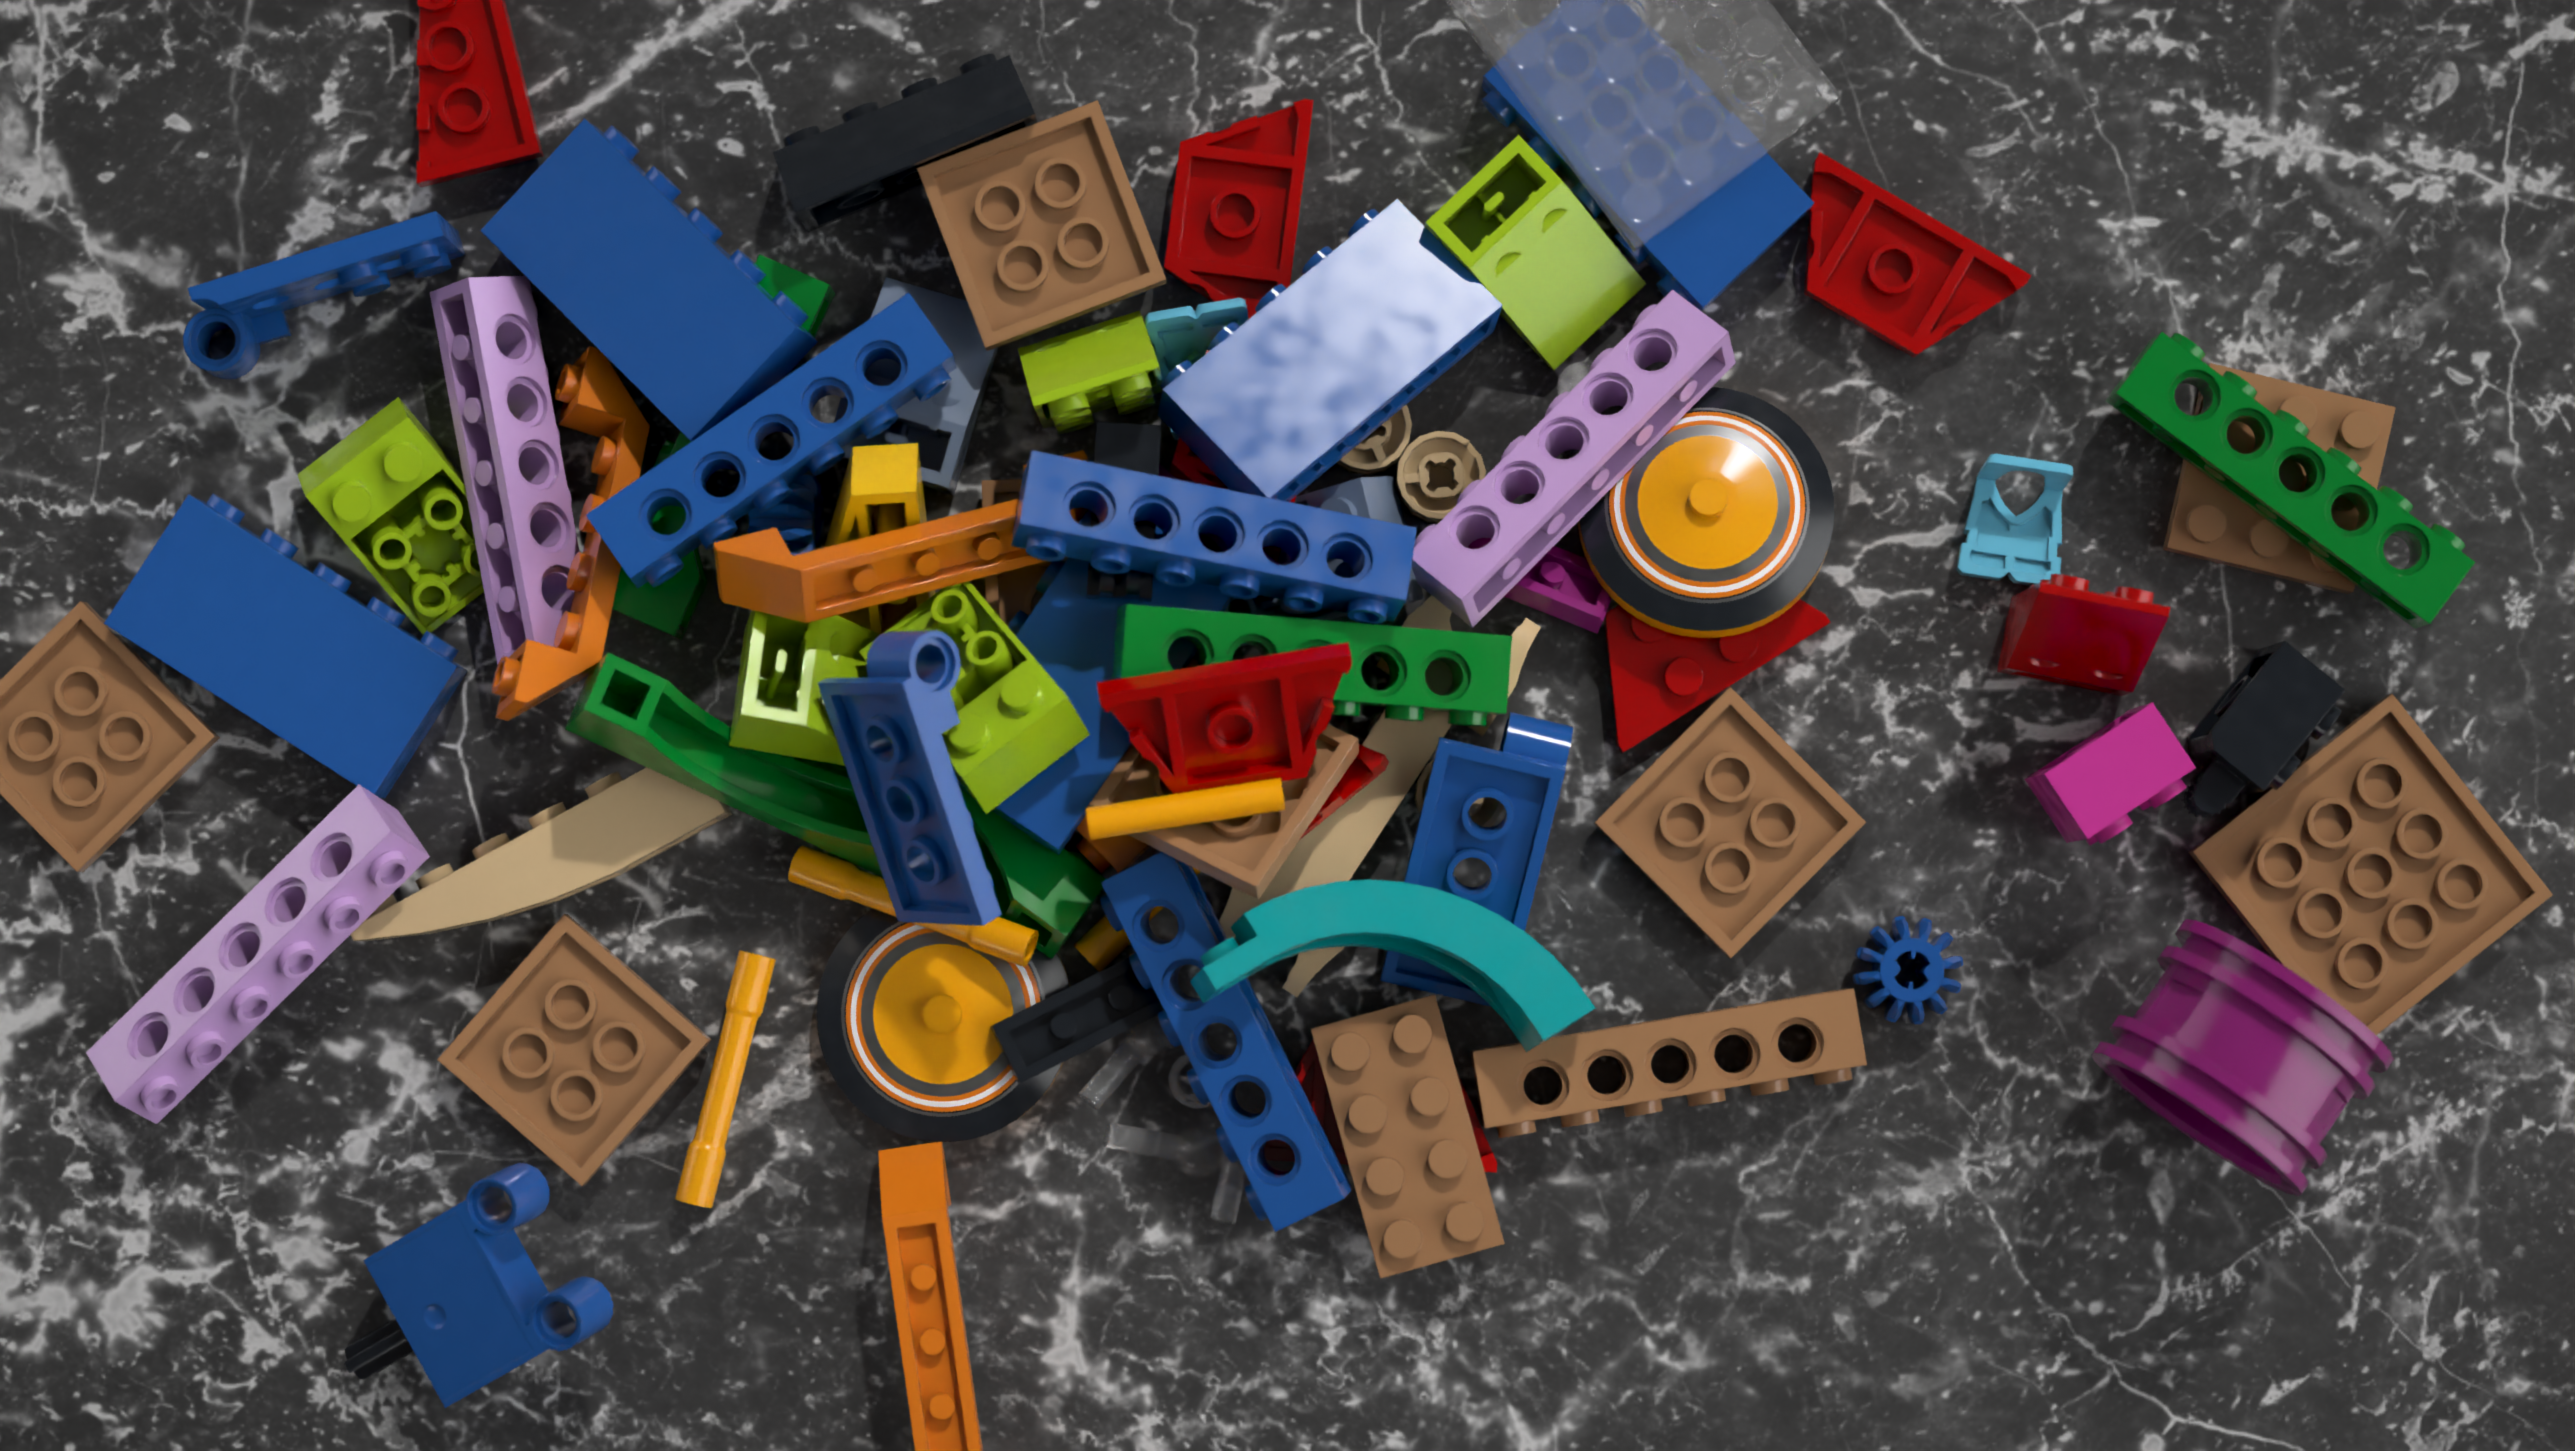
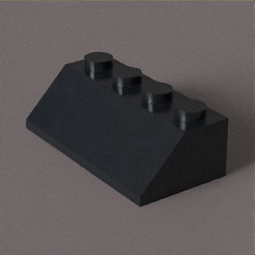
(881, 148)

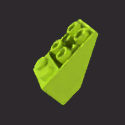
(1536, 252)
(1092, 372)
(401, 514)
(778, 680)
(1005, 701)

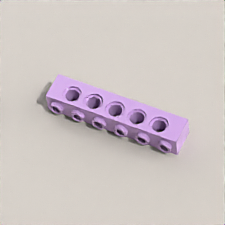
(508, 454)
(1566, 489)
(257, 955)

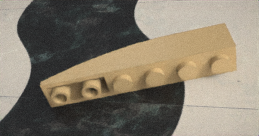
(558, 858)

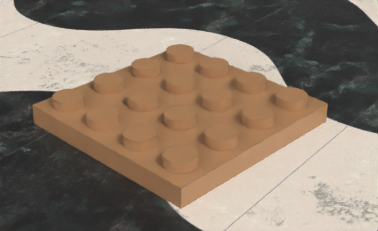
(2372, 868)

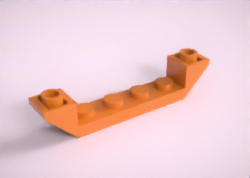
(601, 407)
(873, 570)
(928, 1298)

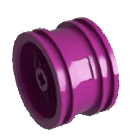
(2243, 1056)

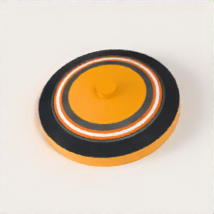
(1715, 521)
(912, 1034)

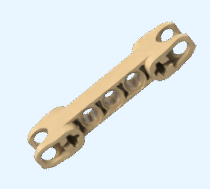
(1344, 838)

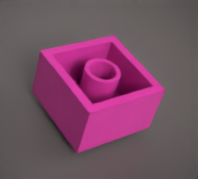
(2110, 774)

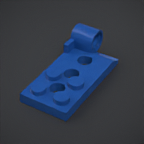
(256, 298)
(913, 705)
(1527, 781)

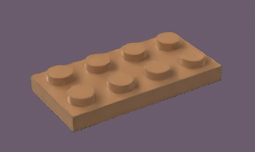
(1407, 1136)

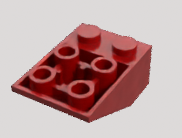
(2081, 636)

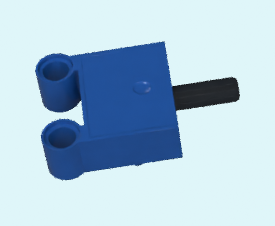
(472, 1295)

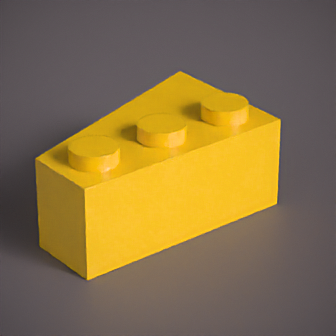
(879, 496)

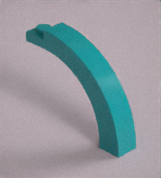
(1432, 925)

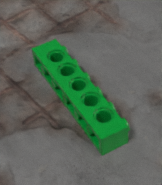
(2435, 552)
(1476, 659)

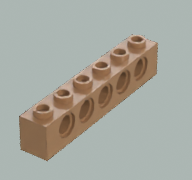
(1827, 1016)

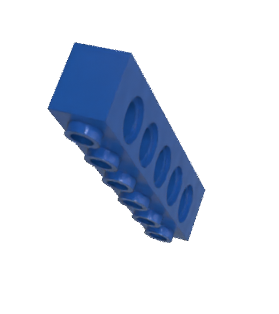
(895, 333)
(1246, 522)
(1258, 1057)

